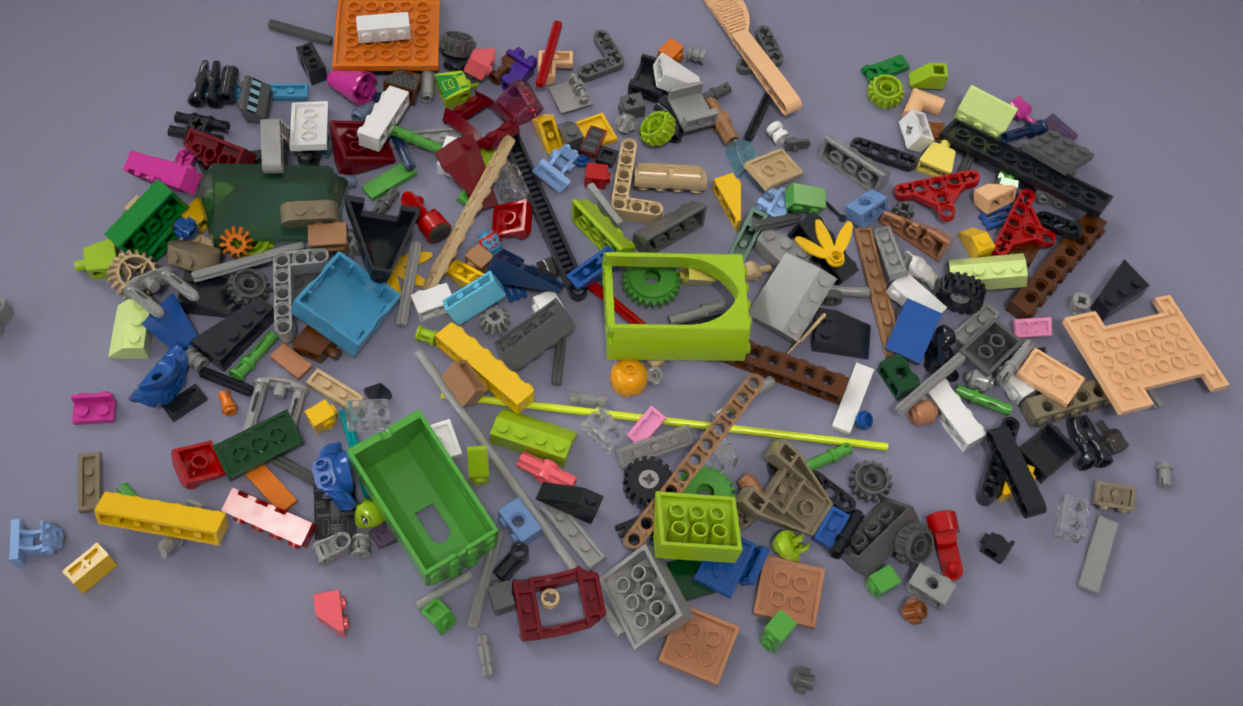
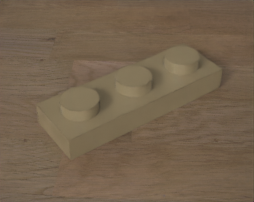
(89, 481)

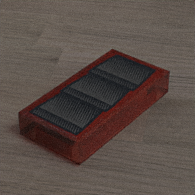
(592, 142)

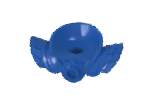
(163, 390)
(334, 476)

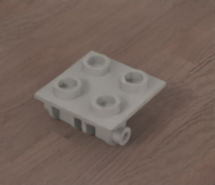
(570, 95)

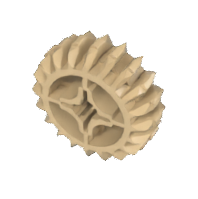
(128, 269)

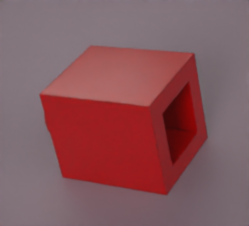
(598, 175)

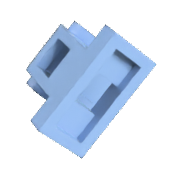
(563, 160)
(23, 541)

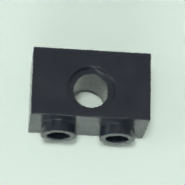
(311, 63)

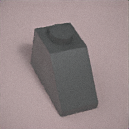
(570, 134)

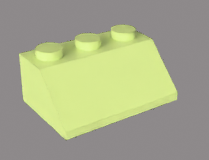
(985, 112)
(129, 336)

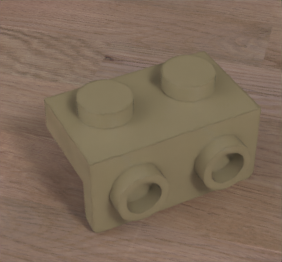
(1114, 495)

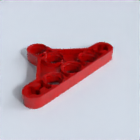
(930, 194)
(1025, 221)

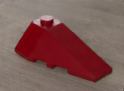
(215, 150)
(466, 165)

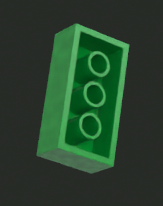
(147, 219)

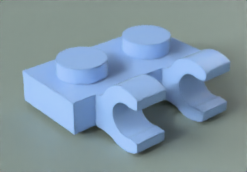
(777, 206)

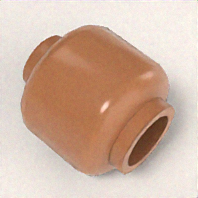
(922, 413)

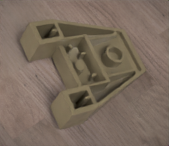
(793, 495)

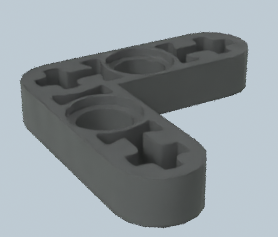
(772, 53)
(607, 60)

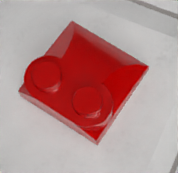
(512, 219)
(196, 464)

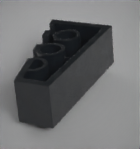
(806, 229)
(235, 334)

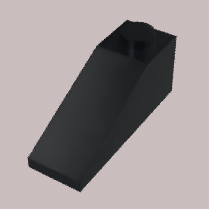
(571, 500)

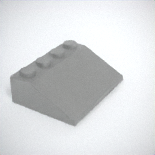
(791, 297)
(645, 597)

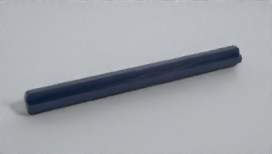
(399, 144)

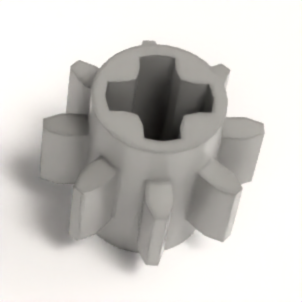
(625, 122)

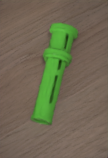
(248, 362)

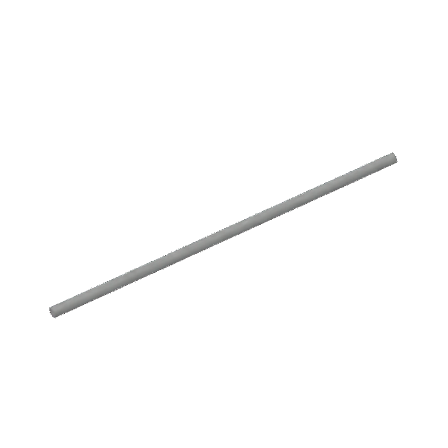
(509, 478)

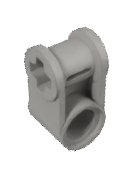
(331, 548)

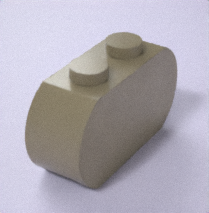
(304, 213)
(192, 255)

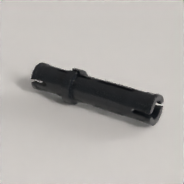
(843, 539)

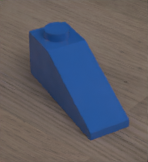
(590, 270)

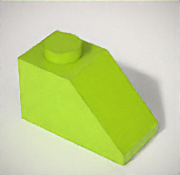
(478, 465)

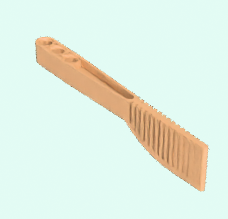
(735, 20)

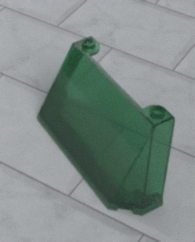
(252, 200)

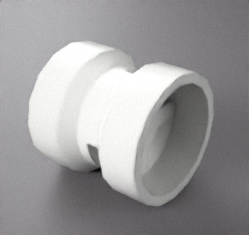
(777, 132)

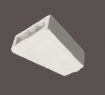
(671, 74)

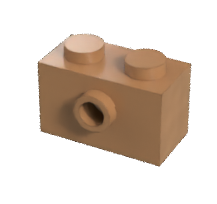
(330, 236)
(464, 383)

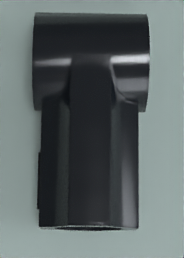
(511, 564)

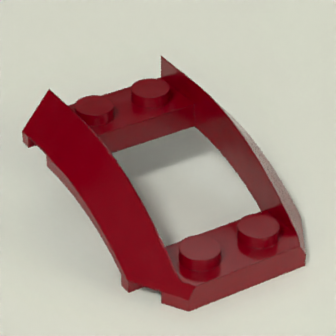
(457, 120)
(527, 606)

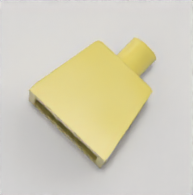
(937, 159)
(695, 277)

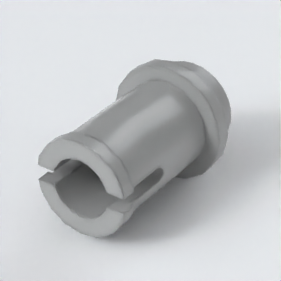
(1165, 474)

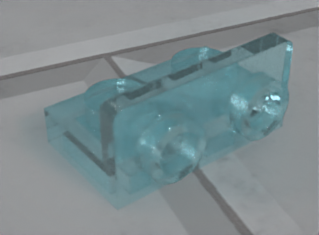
(738, 153)

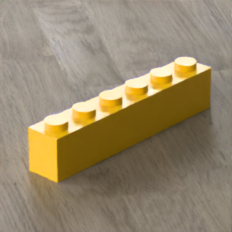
(495, 375)
(161, 518)

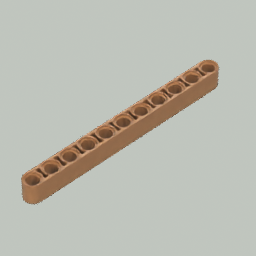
(700, 453)

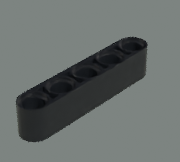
(991, 468)
(1016, 472)

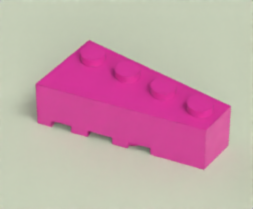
(173, 175)

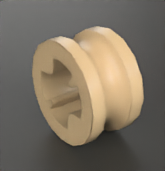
(551, 592)

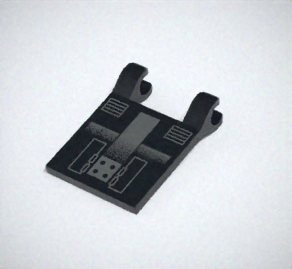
(330, 519)

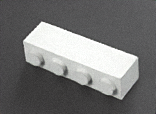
(383, 117)
(955, 416)

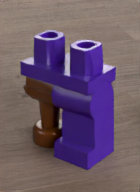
(516, 66)

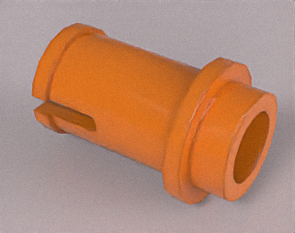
(229, 408)

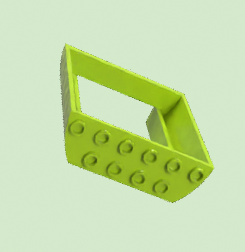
(715, 340)

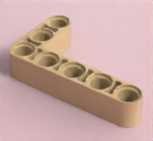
(620, 197)

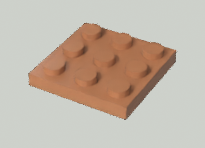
(791, 588)
(700, 647)

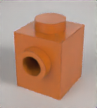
(673, 50)

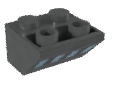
(255, 100)

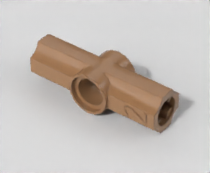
(723, 124)

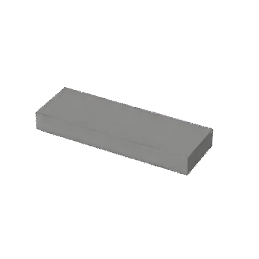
(605, 208)
(974, 324)

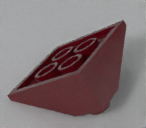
(352, 157)

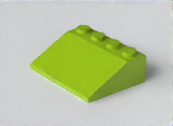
(696, 527)

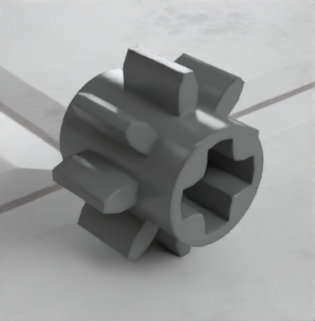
(903, 209)
(802, 680)

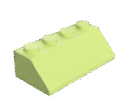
(994, 271)

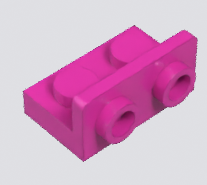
(94, 408)

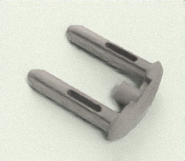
(152, 281)
(280, 386)

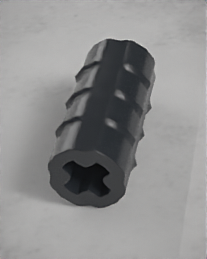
(228, 84)

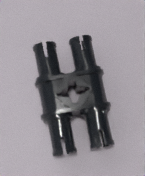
(198, 122)

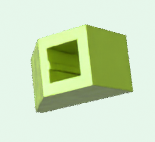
(929, 76)

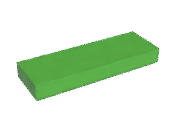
(392, 178)

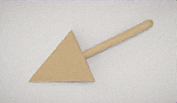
(808, 331)

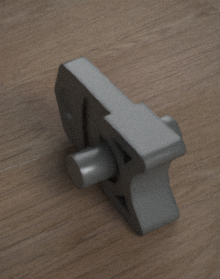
(796, 144)

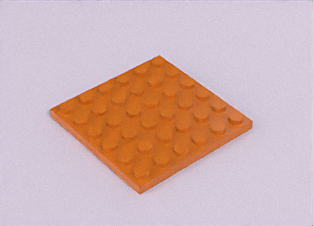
(414, 54)

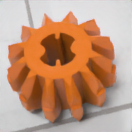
(240, 237)

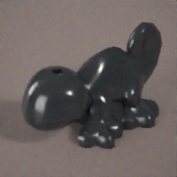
(941, 351)

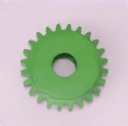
(650, 294)
(710, 482)

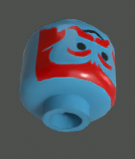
(490, 241)

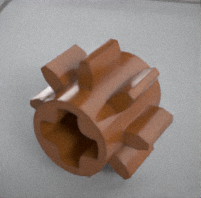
(914, 611)

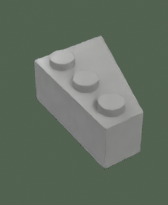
(773, 245)

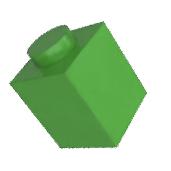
(882, 582)

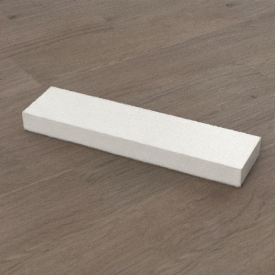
(852, 398)

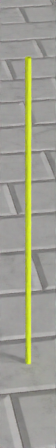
(700, 425)

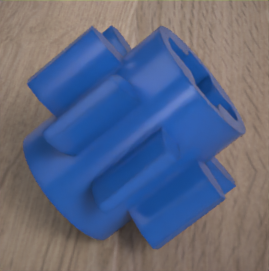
(185, 228)

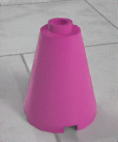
(354, 85)

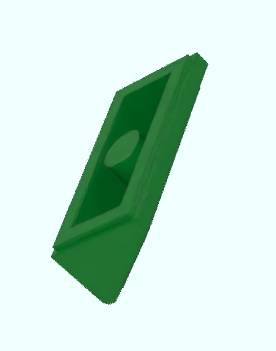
(160, 246)

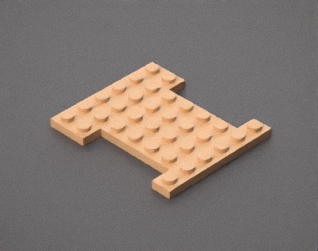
(1143, 354)

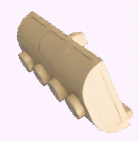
(670, 177)

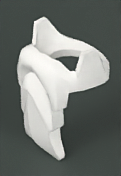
(920, 270)

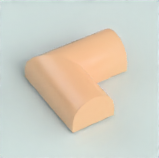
(561, 60)
(922, 100)

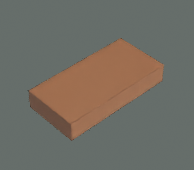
(291, 361)

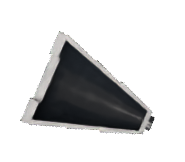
(380, 236)

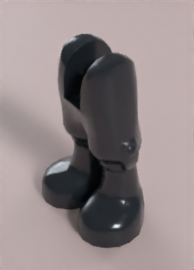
(204, 78)
(1083, 436)

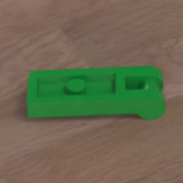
(891, 66)

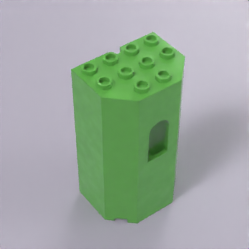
(410, 471)

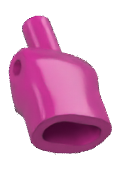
(1023, 111)

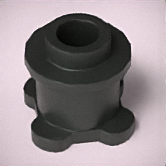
(308, 158)

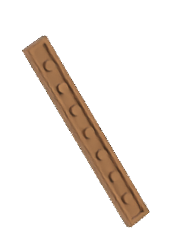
(876, 281)

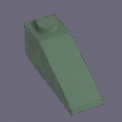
(747, 236)

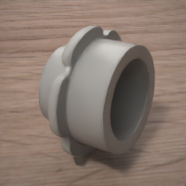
(659, 375)

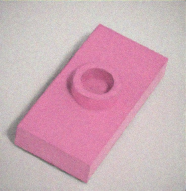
(1032, 327)
(647, 425)

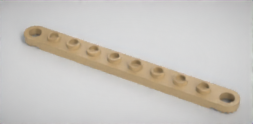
(467, 216)

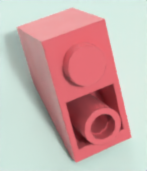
(480, 62)
(330, 612)

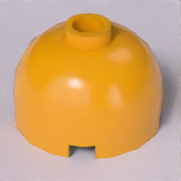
(628, 377)

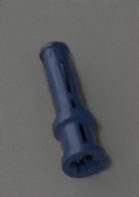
(1029, 130)

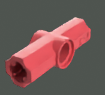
(545, 470)

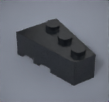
(1120, 291)

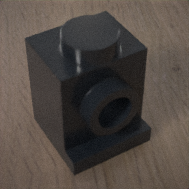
(995, 546)

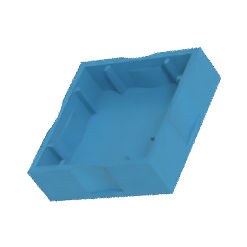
(345, 304)

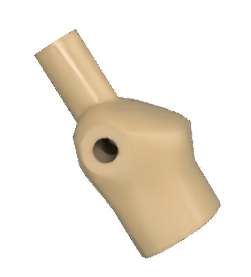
(754, 271)

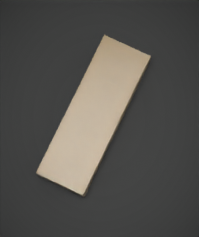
(332, 388)

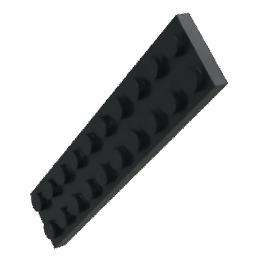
(1027, 168)

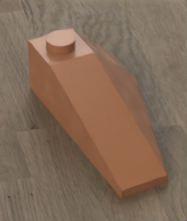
(924, 237)

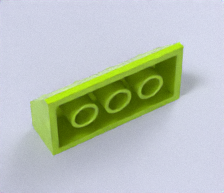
(599, 227)
(532, 435)

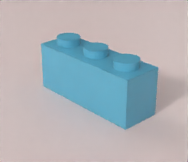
(474, 298)

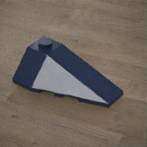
(512, 271)

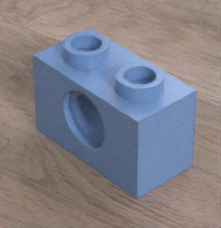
(866, 208)
(515, 512)

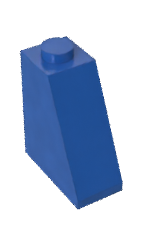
(173, 327)

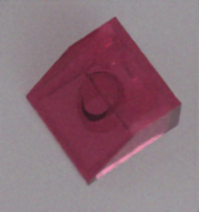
(521, 102)

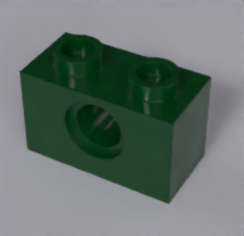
(894, 366)

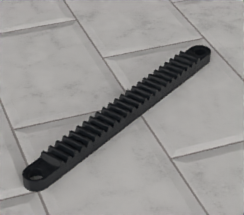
(546, 217)

